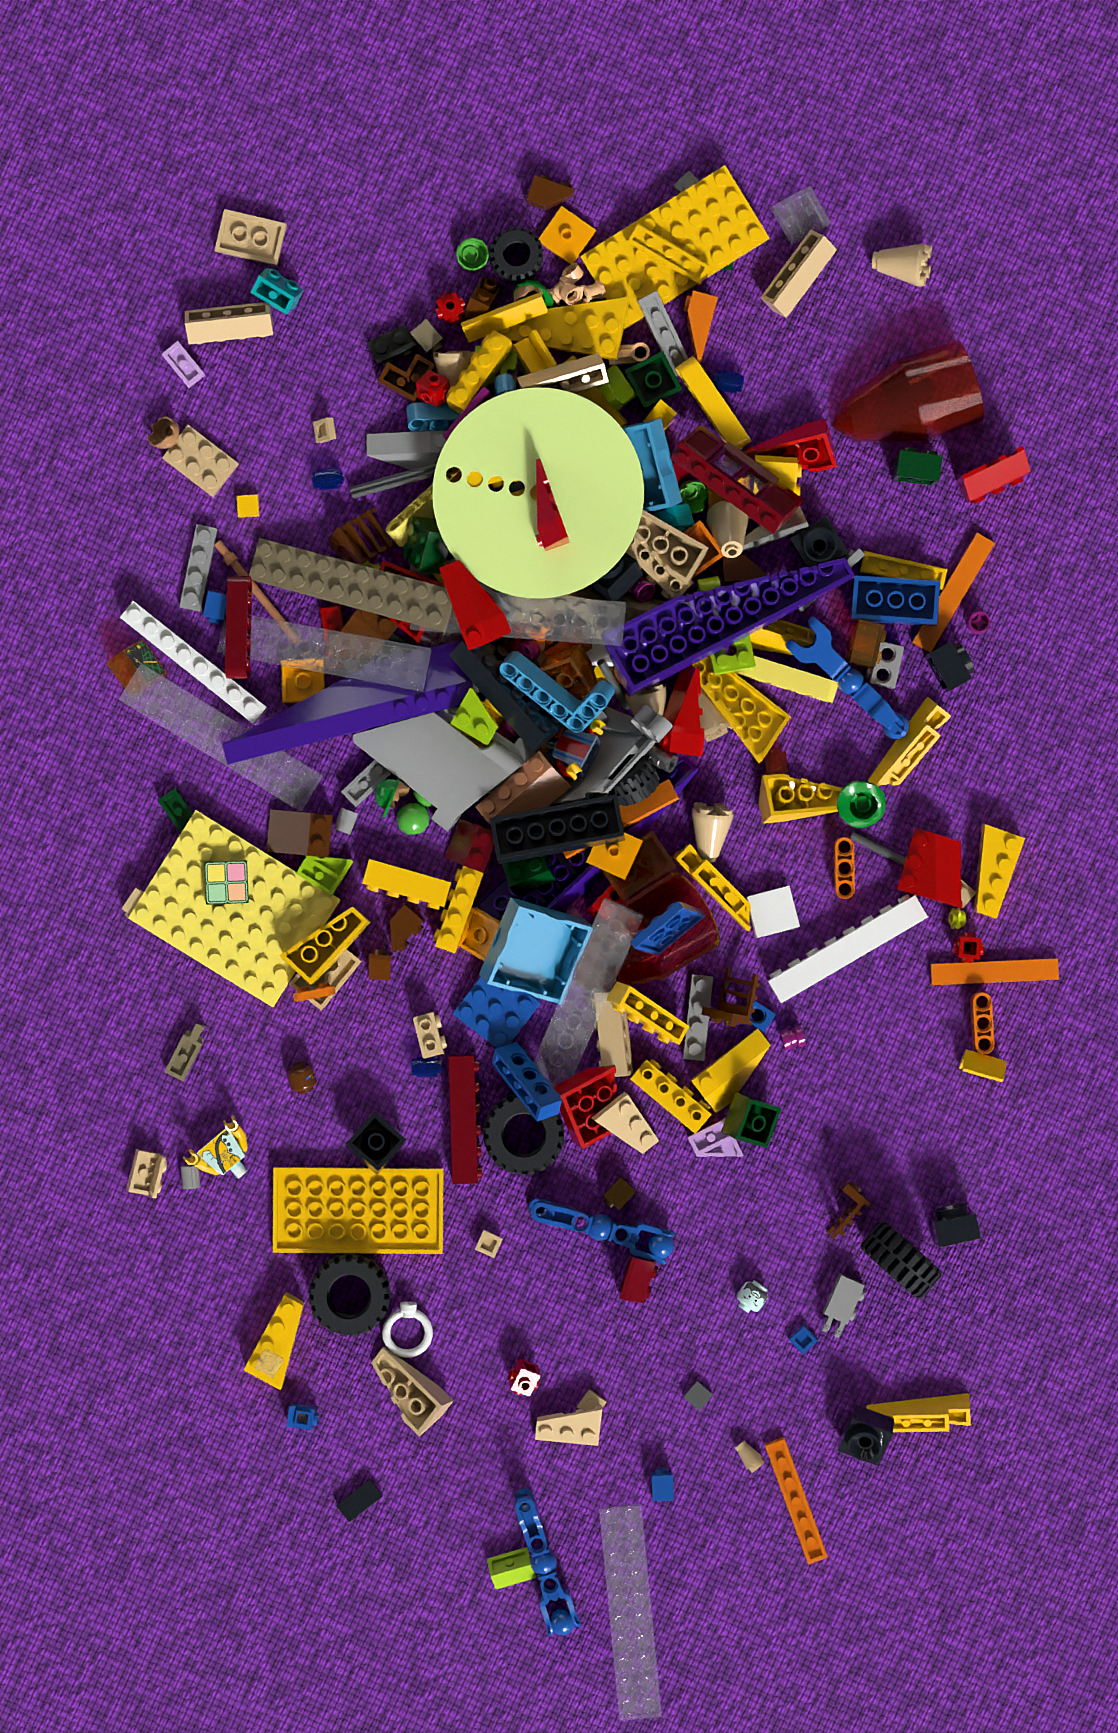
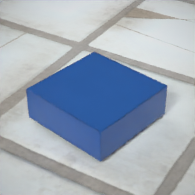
(803, 1339)

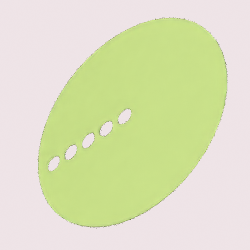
(588, 471)

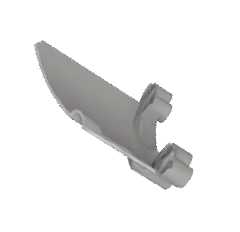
(620, 738)
(442, 761)

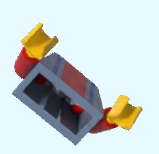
(576, 751)

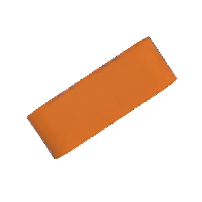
(848, 878)
(988, 1031)

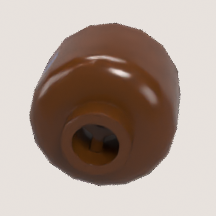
(301, 1077)

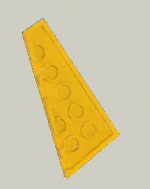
(578, 328)
(745, 708)

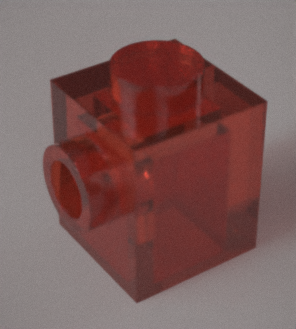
(775, 762)

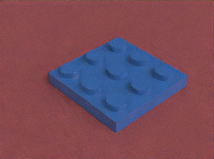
(667, 928)
(496, 1012)

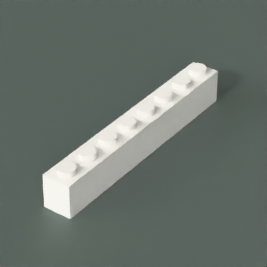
(194, 662)
(847, 948)

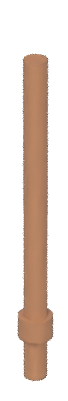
(231, 560)

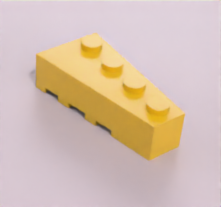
(996, 865)
(323, 947)
(278, 1338)

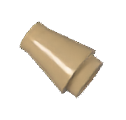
(751, 1458)

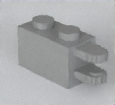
(842, 1302)

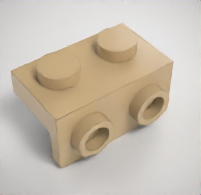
(428, 1034)
(146, 1173)

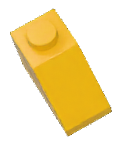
(664, 412)

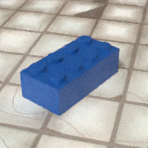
(895, 600)

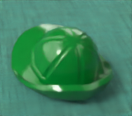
(861, 804)

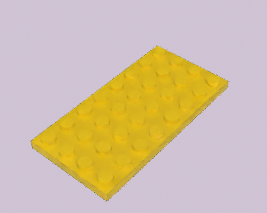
(704, 220)
(358, 1210)

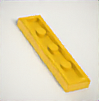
(668, 254)
(504, 317)
(894, 567)

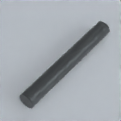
(611, 679)
(878, 848)

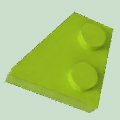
(475, 718)
(324, 872)

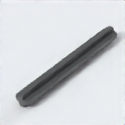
(394, 481)

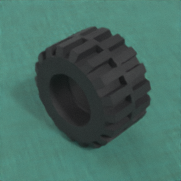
(512, 237)
(637, 782)

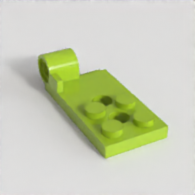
(720, 661)

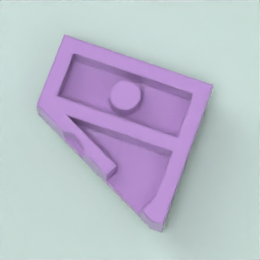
(713, 1142)

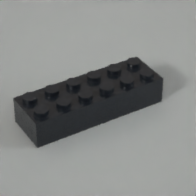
(519, 710)
(557, 829)

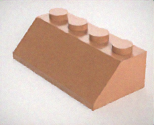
(529, 788)

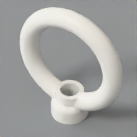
(407, 1310)

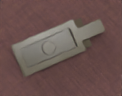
(186, 1053)

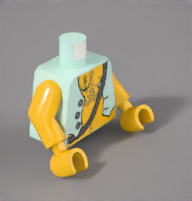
(222, 1152)

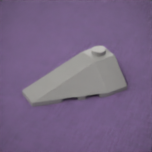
(406, 449)
(762, 536)

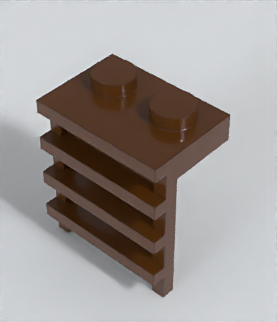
(350, 546)
(732, 1012)
(853, 1191)

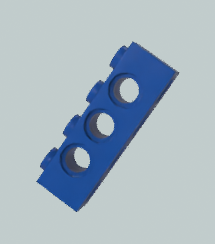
(527, 1081)

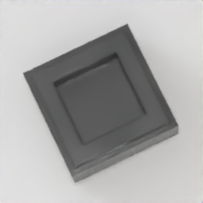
(698, 1395)

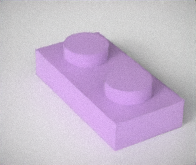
(183, 364)

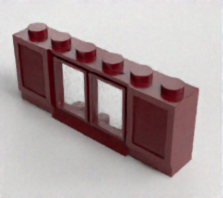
(737, 478)

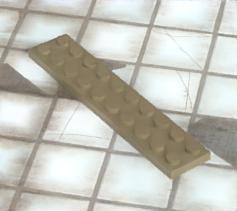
(351, 585)

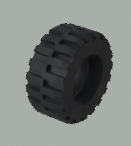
(514, 1161)
(901, 1260)
(349, 1323)

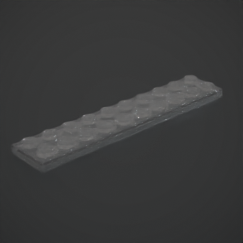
(556, 619)
(336, 653)
(209, 729)
(586, 991)
(630, 1612)

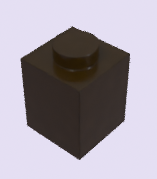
(618, 1193)

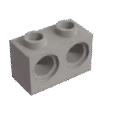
(890, 666)

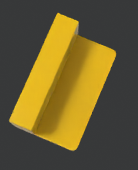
(534, 353)
(983, 1065)

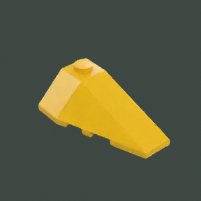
(792, 798)
(731, 1070)

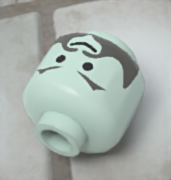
(752, 1296)

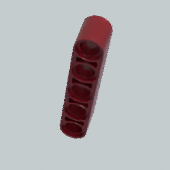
(238, 627)

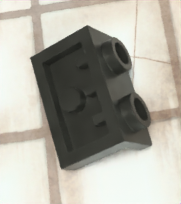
(392, 345)

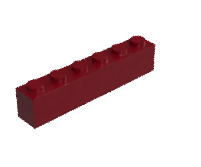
(463, 1119)

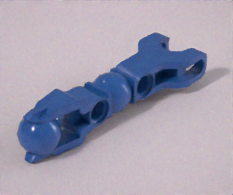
(848, 679)
(602, 1227)
(544, 1565)

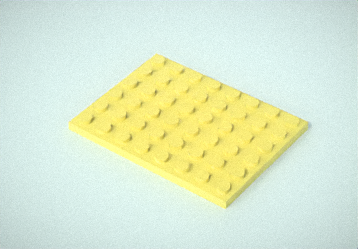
(238, 938)

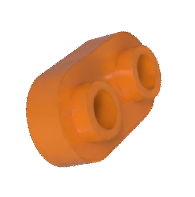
(305, 994)

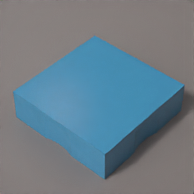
(654, 457)
(534, 950)

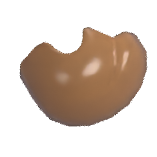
(164, 433)

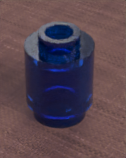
(728, 381)
(327, 478)
(426, 1067)

